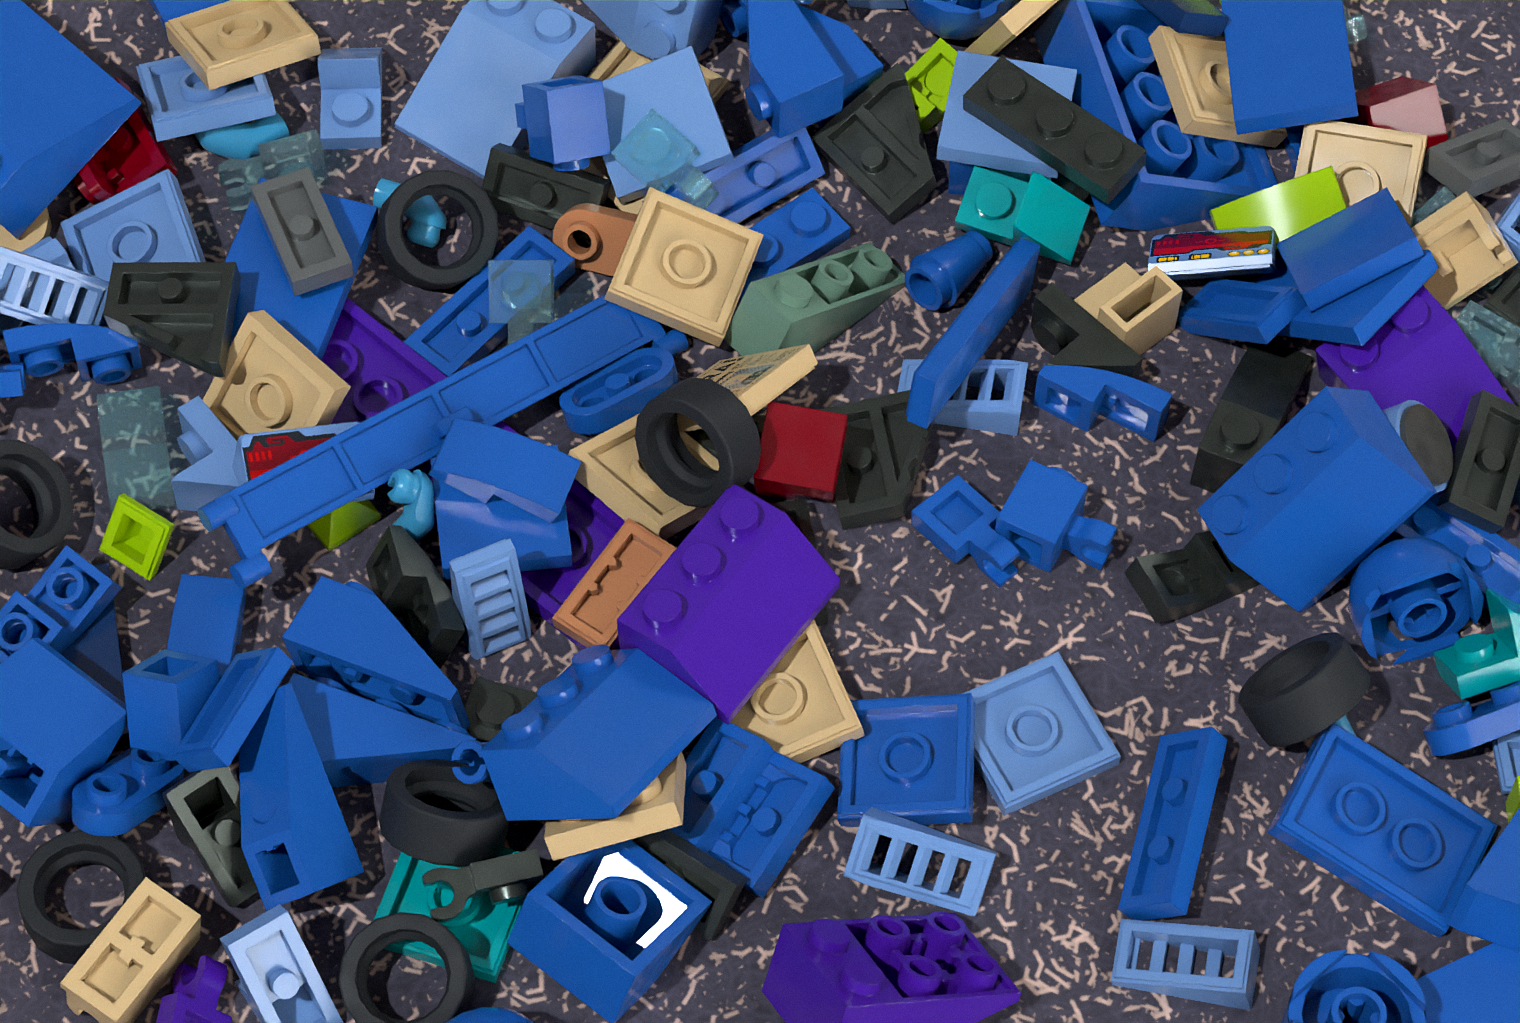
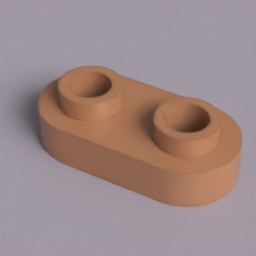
(608, 235)

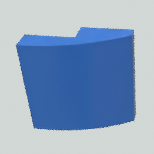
(748, 803)

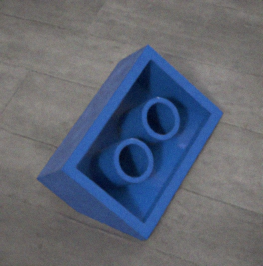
(1317, 497)
(593, 737)

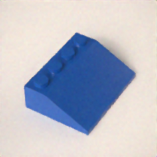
(1125, 90)
(52, 113)

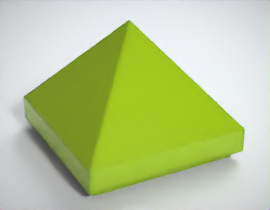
(344, 523)
(136, 536)

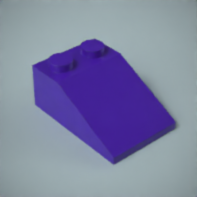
(1417, 358)

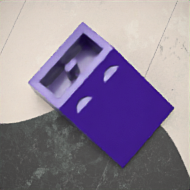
(885, 972)

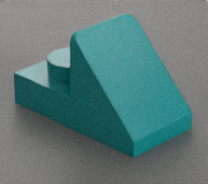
(1017, 209)
(1483, 660)

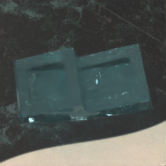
(136, 447)

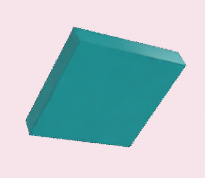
(479, 927)

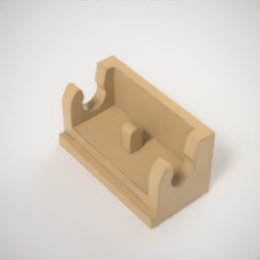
(1465, 249)
(132, 956)

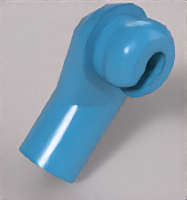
(241, 139)
(425, 215)
(417, 496)

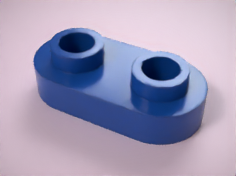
(617, 390)
(1465, 727)
(123, 792)

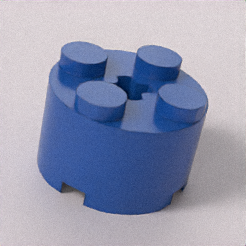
(1355, 990)

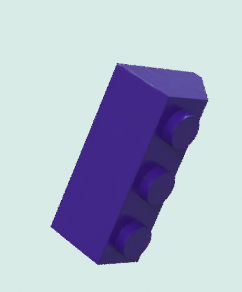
(730, 600)

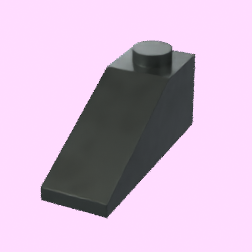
(1249, 411)

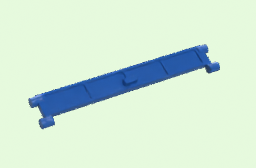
(416, 427)

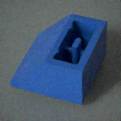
(52, 732)

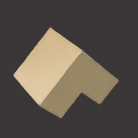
(1134, 306)

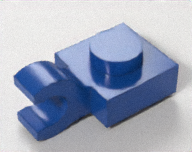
(963, 523)

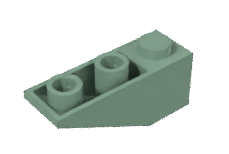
(813, 301)

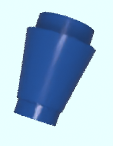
(947, 270)

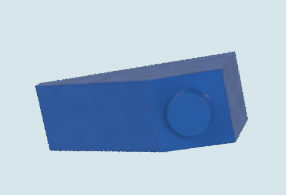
(789, 68)
(360, 644)

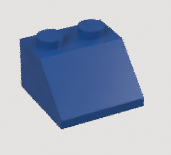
(607, 924)

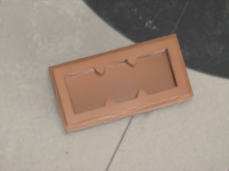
(611, 585)

